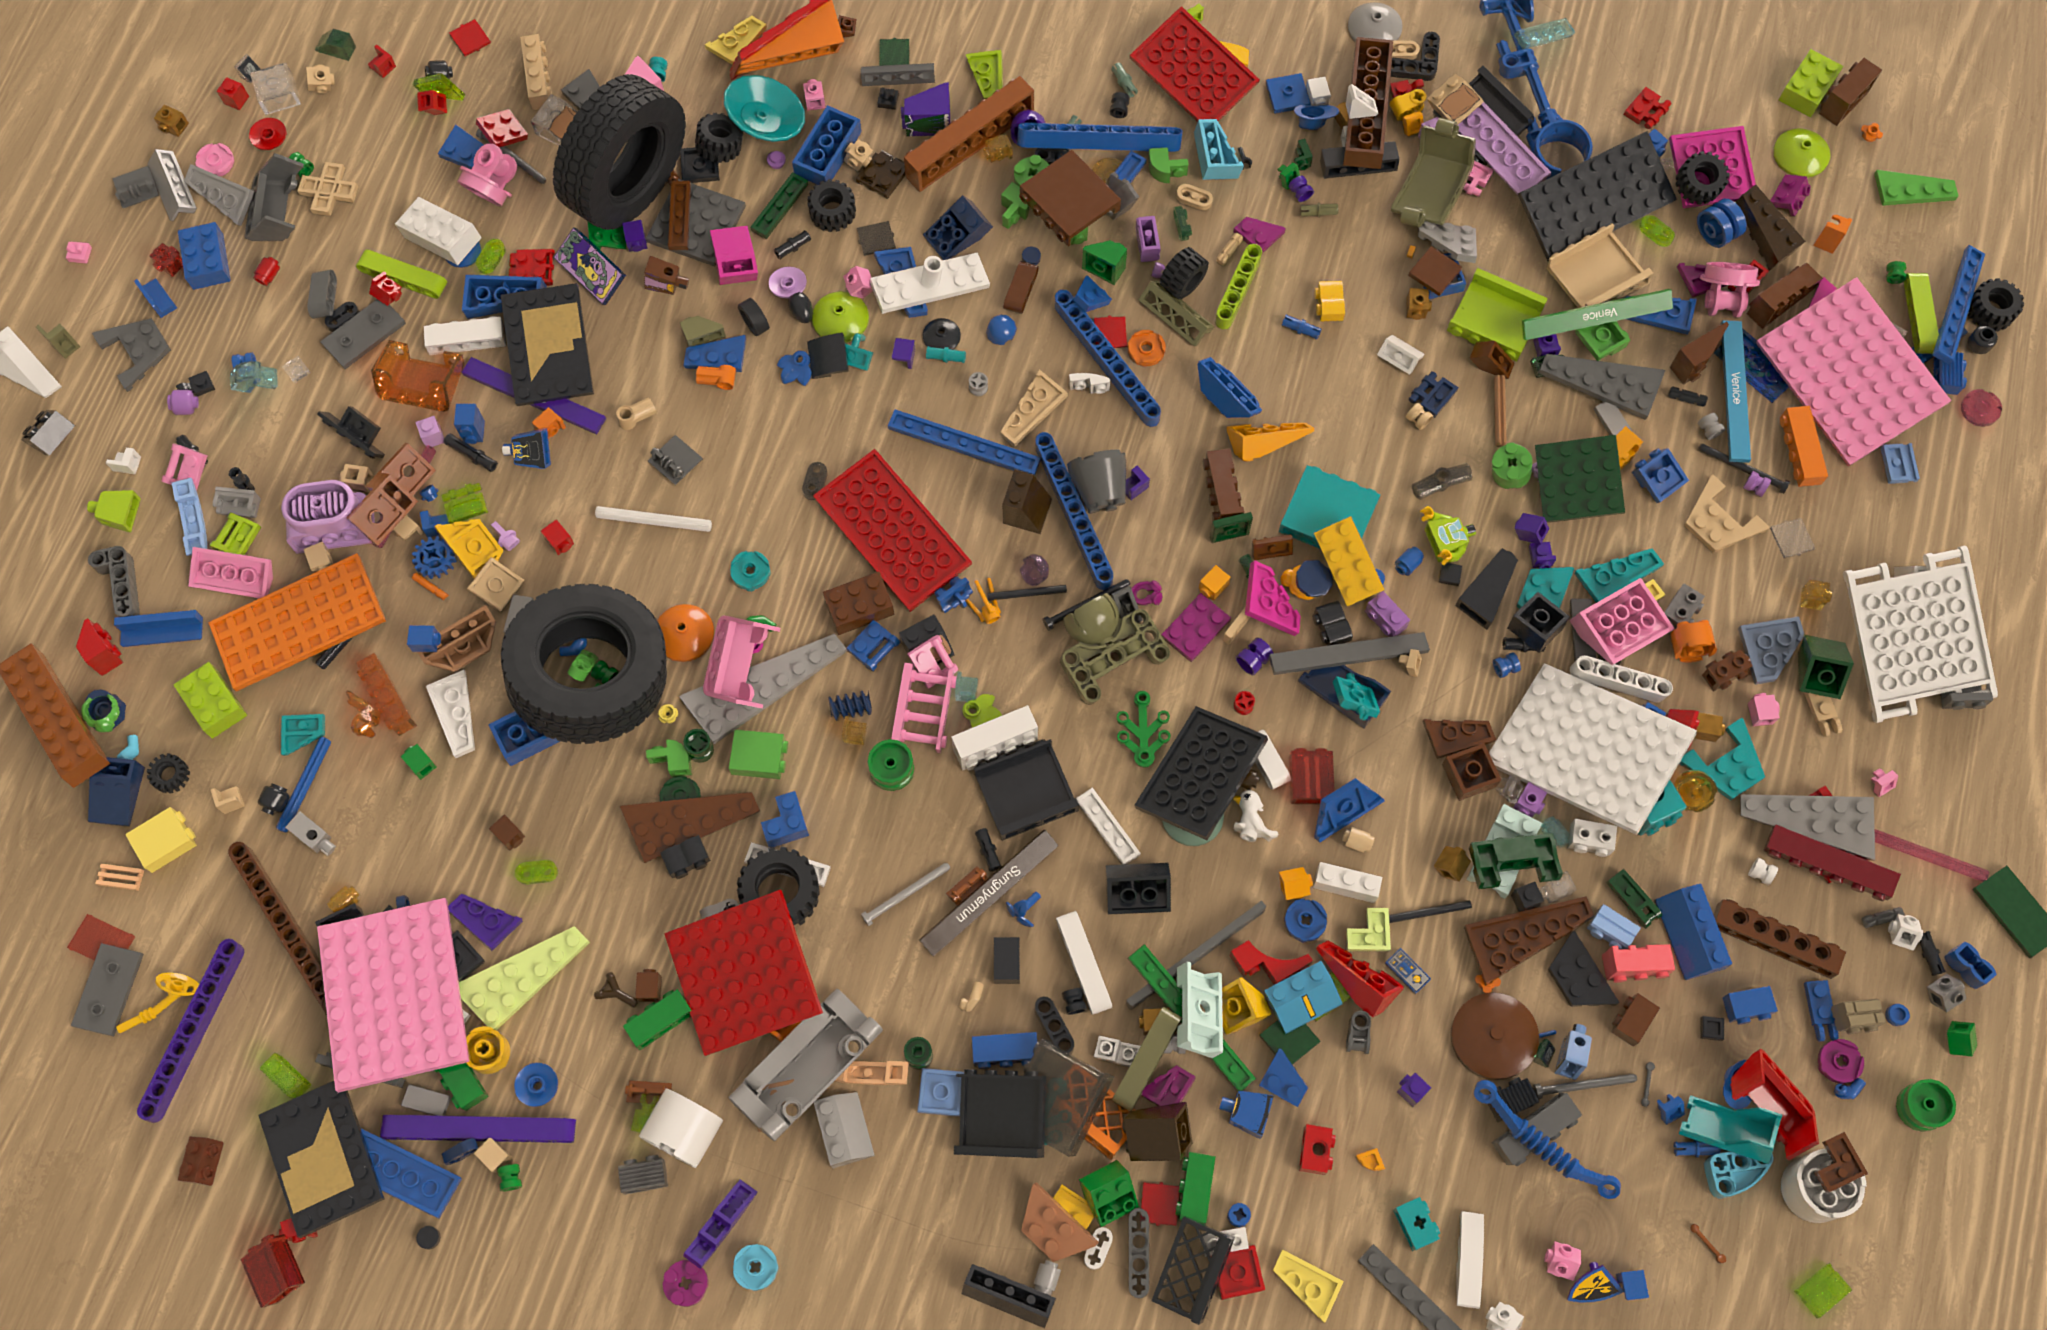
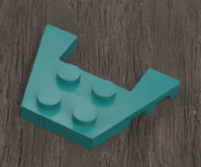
(1736, 769)

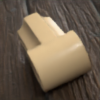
(635, 413)

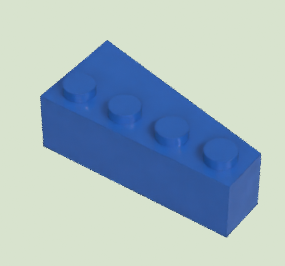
(484, 292)

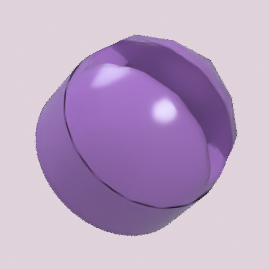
(1158, 267)

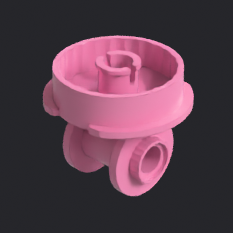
(489, 174)
(1728, 274)

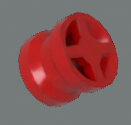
(1245, 698)

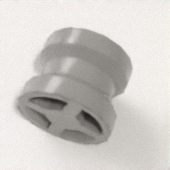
(978, 379)

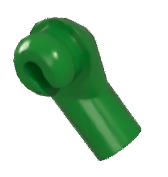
(762, 619)

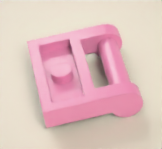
(191, 466)
(925, 662)

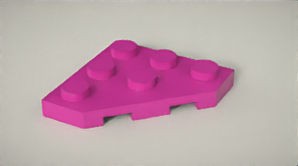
(1269, 601)

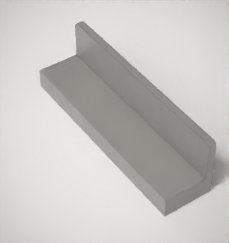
(170, 183)

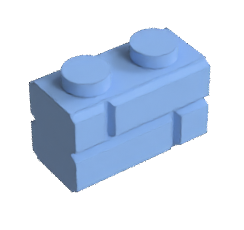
(1613, 928)

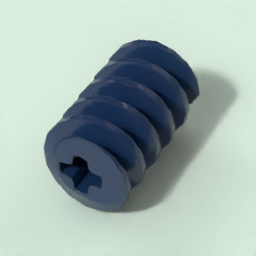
(851, 706)

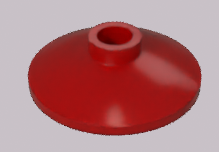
(267, 133)

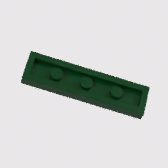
(779, 205)

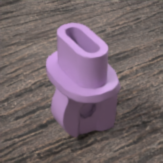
(506, 538)

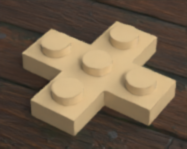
(327, 188)

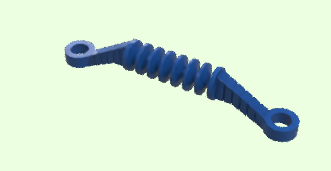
(1519, 1127)

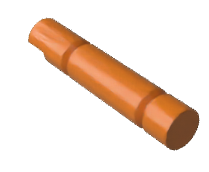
(429, 586)

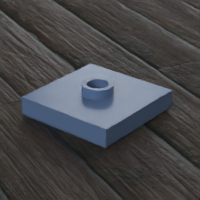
(940, 1092)

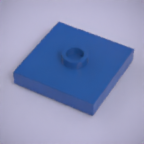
(1287, 92)

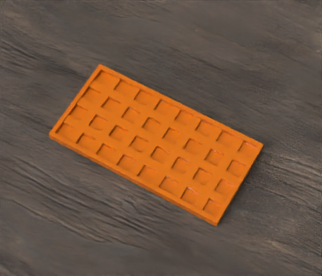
(296, 622)

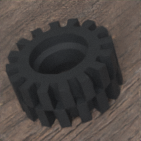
(160, 765)

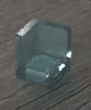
(965, 688)

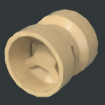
(1419, 416)

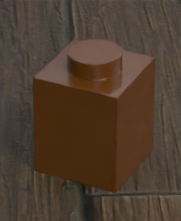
(507, 833)
(648, 986)

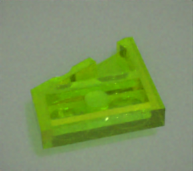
(440, 84)

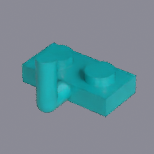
(857, 356)

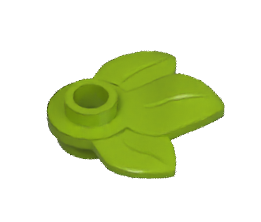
(984, 710)

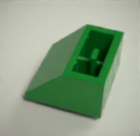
(1109, 1192)

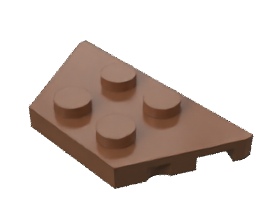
(1053, 1227)

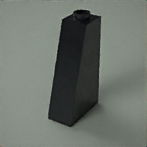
(1486, 592)

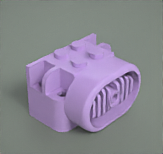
(320, 513)

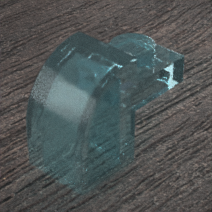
(251, 374)

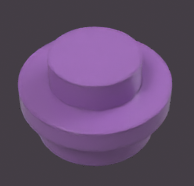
(776, 159)

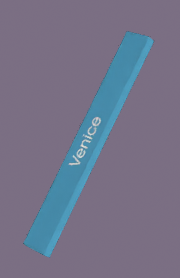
(1736, 393)

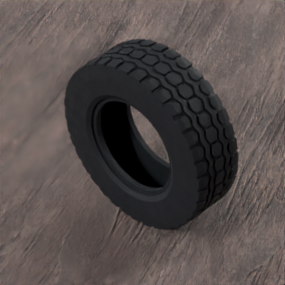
(585, 169)
(589, 712)

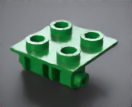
(606, 238)

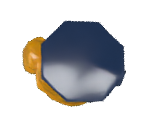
(1308, 580)

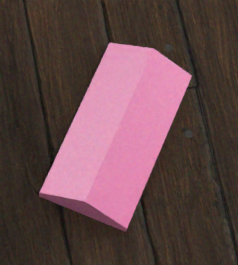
(230, 573)

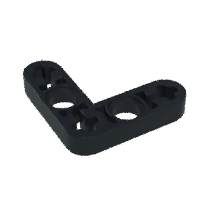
(1425, 63)

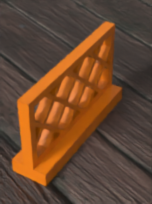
(1103, 1141)

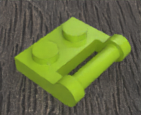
(240, 538)

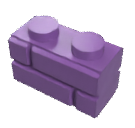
(1147, 238)

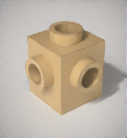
(319, 78)
(858, 155)

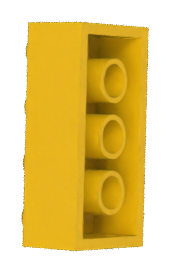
(1349, 561)

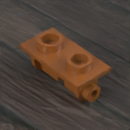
(967, 885)
(636, 1088)

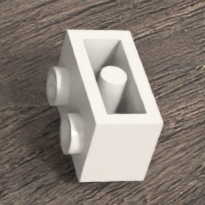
(1592, 837)

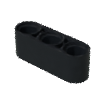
(1053, 1016)

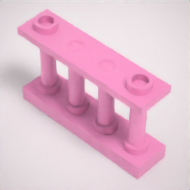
(906, 695)

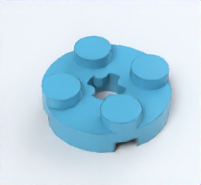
(742, 1267)

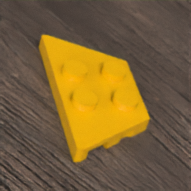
(470, 544)

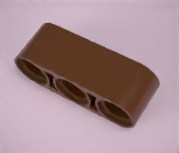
(1021, 287)

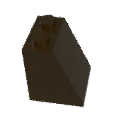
(1026, 503)
(1158, 1133)

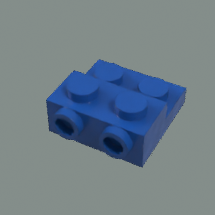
(1660, 474)

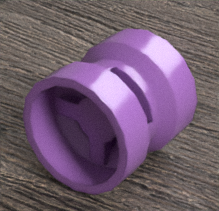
(1757, 484)

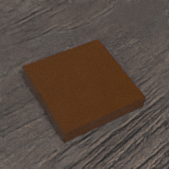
(1435, 271)

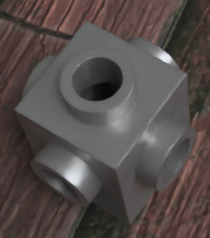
(1946, 992)

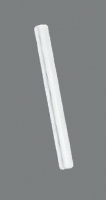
(653, 518)

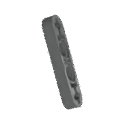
(1135, 1253)

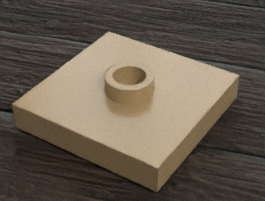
(495, 584)

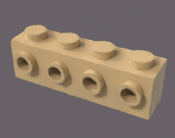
(535, 70)

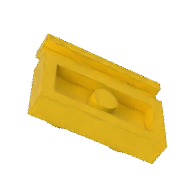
(1074, 1205)

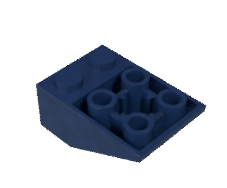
(957, 228)
(115, 792)

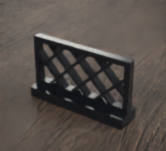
(1210, 1279)

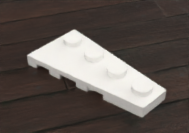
(453, 710)

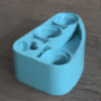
(1734, 1177)

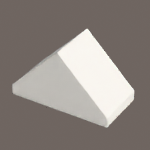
(1359, 103)

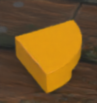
(1371, 1160)

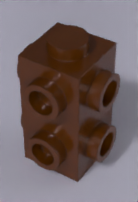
(1723, 672)

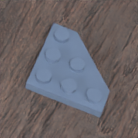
(1770, 646)

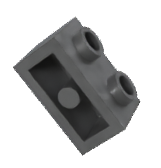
(1684, 605)

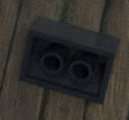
(1138, 888)

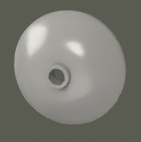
(1364, 22)

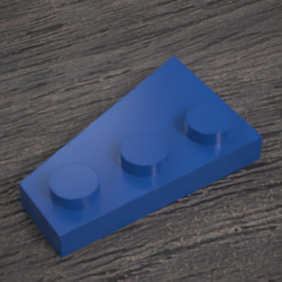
(717, 353)

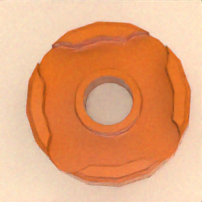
(1142, 357)

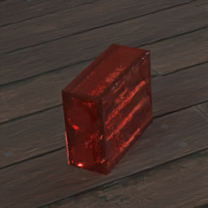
(1311, 775)
(272, 1270)

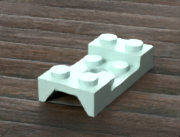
(1509, 824)
(1200, 1030)

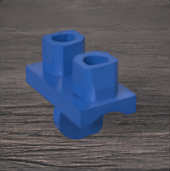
(955, 595)

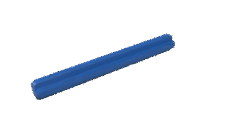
(304, 783)

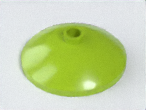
(1796, 158)
(850, 320)

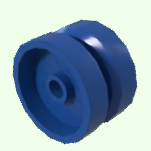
(1721, 223)

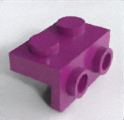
(1791, 193)

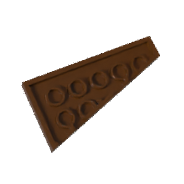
(671, 822)
(1513, 938)

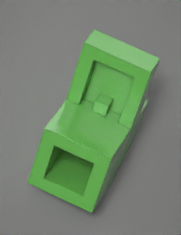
(1163, 168)
(1015, 207)
(675, 754)

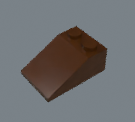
(1694, 356)

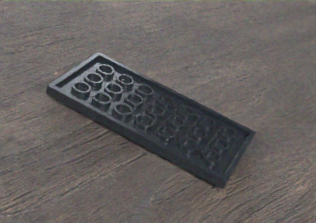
(1596, 193)

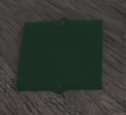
(894, 52)

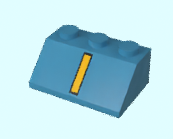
(1303, 997)

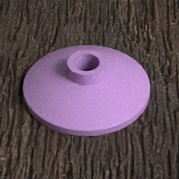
(787, 281)

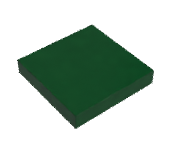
(1231, 527)
(1294, 1044)

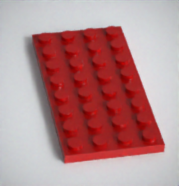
(892, 530)

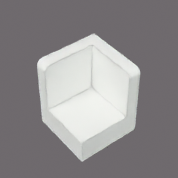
(125, 462)

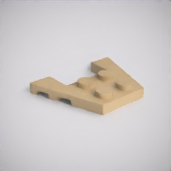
(1714, 525)

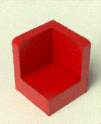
(382, 63)

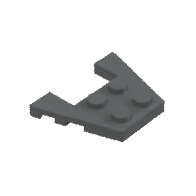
(143, 344)

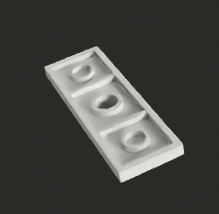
(929, 282)

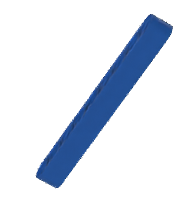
(1098, 137)
(1110, 365)
(1077, 518)

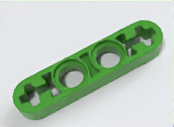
(582, 665)

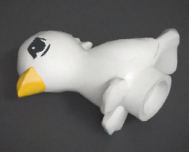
(1251, 824)

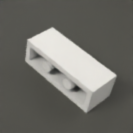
(1347, 882)

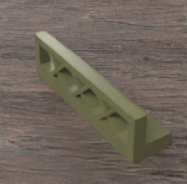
(1181, 308)

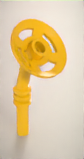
(176, 986)

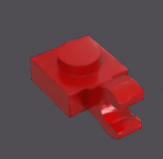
(1403, 87)

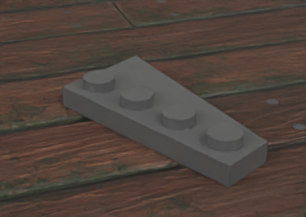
(580, 89)

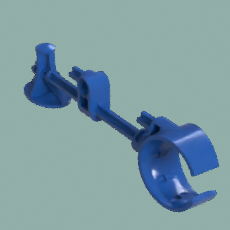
(1524, 64)

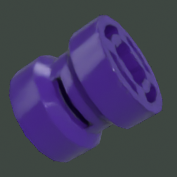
(1301, 189)

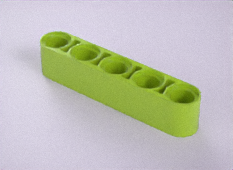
(402, 273)
(1241, 279)
(1921, 312)

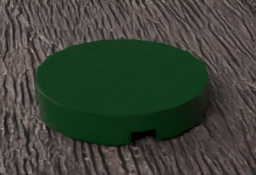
(679, 788)

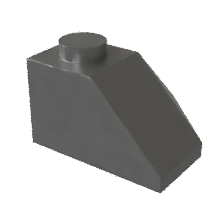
(1124, 191)

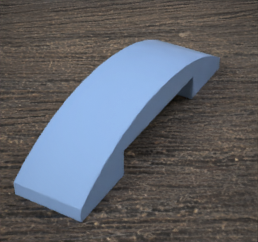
(191, 515)

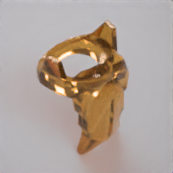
(366, 714)

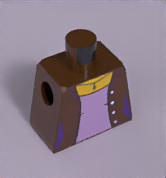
(663, 276)

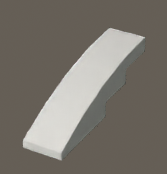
(1470, 1260)

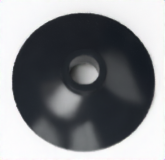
(950, 337)

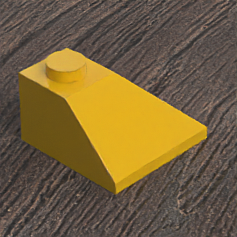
(1242, 1006)

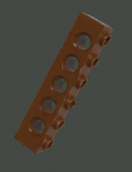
(1831, 953)

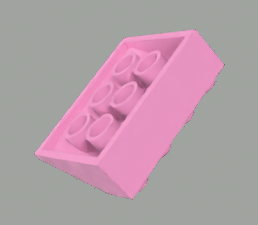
(1622, 622)

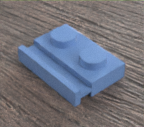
(1900, 463)

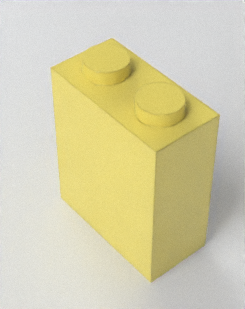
(161, 839)

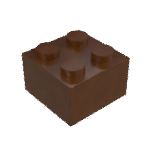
(1471, 772)

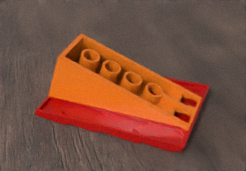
(801, 36)

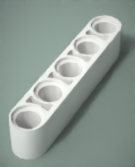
(1631, 678)
(1084, 962)

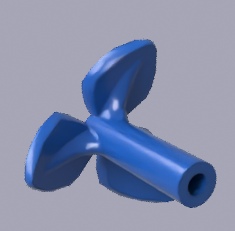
(1021, 907)

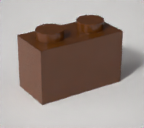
(1635, 1019)

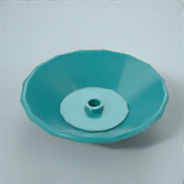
(764, 108)

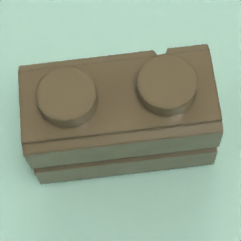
(1858, 1015)

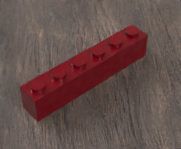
(1832, 862)

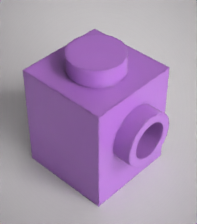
(1530, 800)

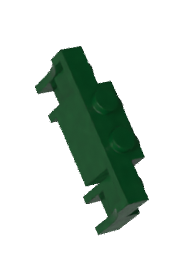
(1515, 854)

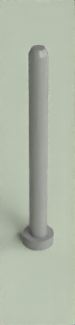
(868, 917)

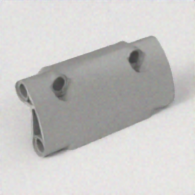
(811, 1057)

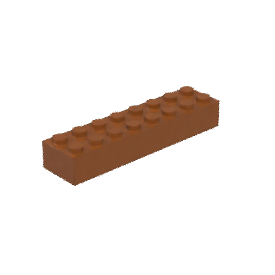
(967, 134)
(52, 715)

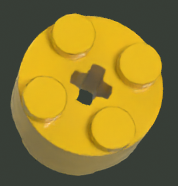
(497, 1055)

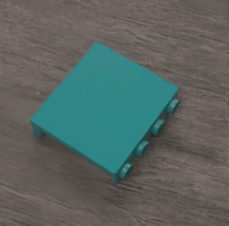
(1323, 501)

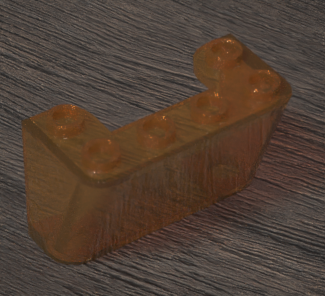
(416, 381)

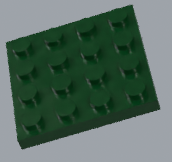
(1580, 479)

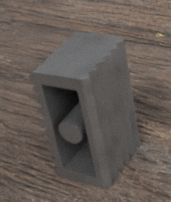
(642, 1175)

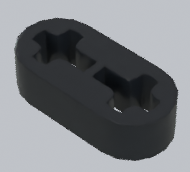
(341, 315)

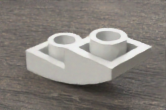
(1096, 383)
(1115, 1051)

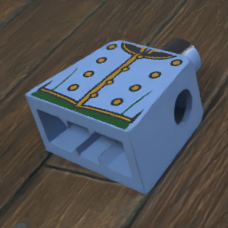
(1574, 1053)

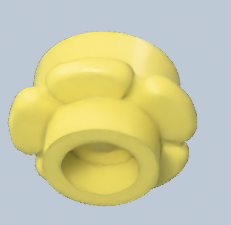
(667, 709)

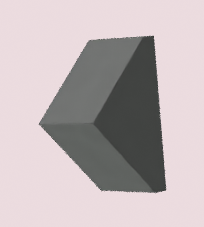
(1126, 603)

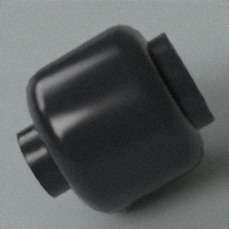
(438, 67)
(1982, 339)
(273, 799)

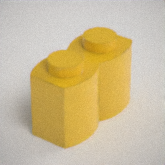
(1330, 301)

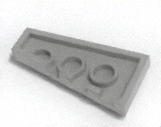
(224, 194)

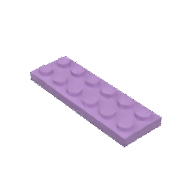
(1503, 150)

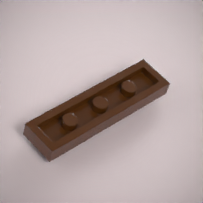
(679, 215)

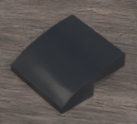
(827, 355)

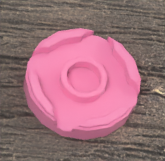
(215, 159)

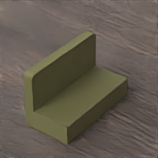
(60, 340)

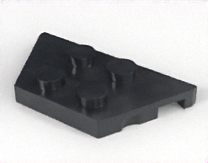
(1579, 976)

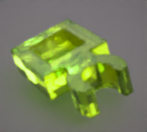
(641, 1116)

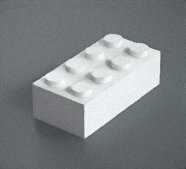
(438, 230)
(995, 738)

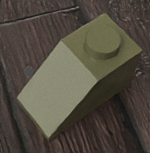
(701, 330)

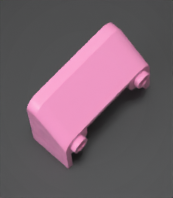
(732, 658)

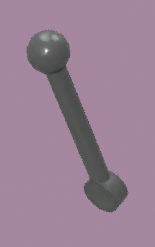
(1649, 1067)

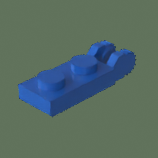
(1819, 1007)

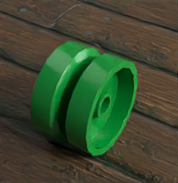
(895, 776)
(1926, 1105)

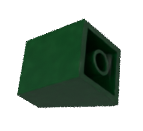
(1823, 666)

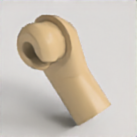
(974, 998)

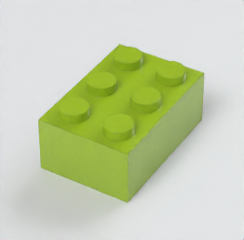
(1810, 83)
(210, 700)

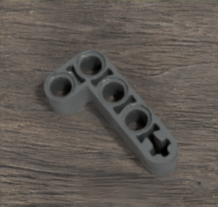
(116, 568)

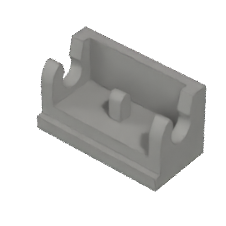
(237, 501)

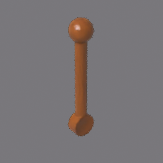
(1719, 1257)

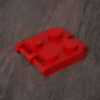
(532, 264)

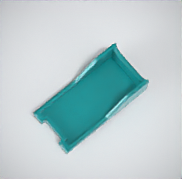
(1740, 1131)

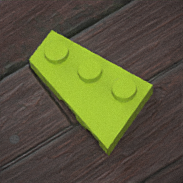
(987, 70)

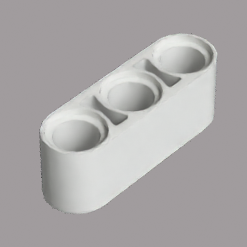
(1272, 766)

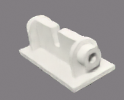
(1239, 1243)

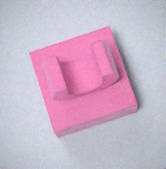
(78, 252)
(1884, 782)

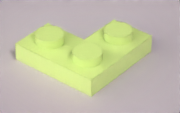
(1376, 935)

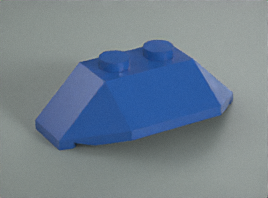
(1226, 390)

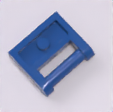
(868, 641)

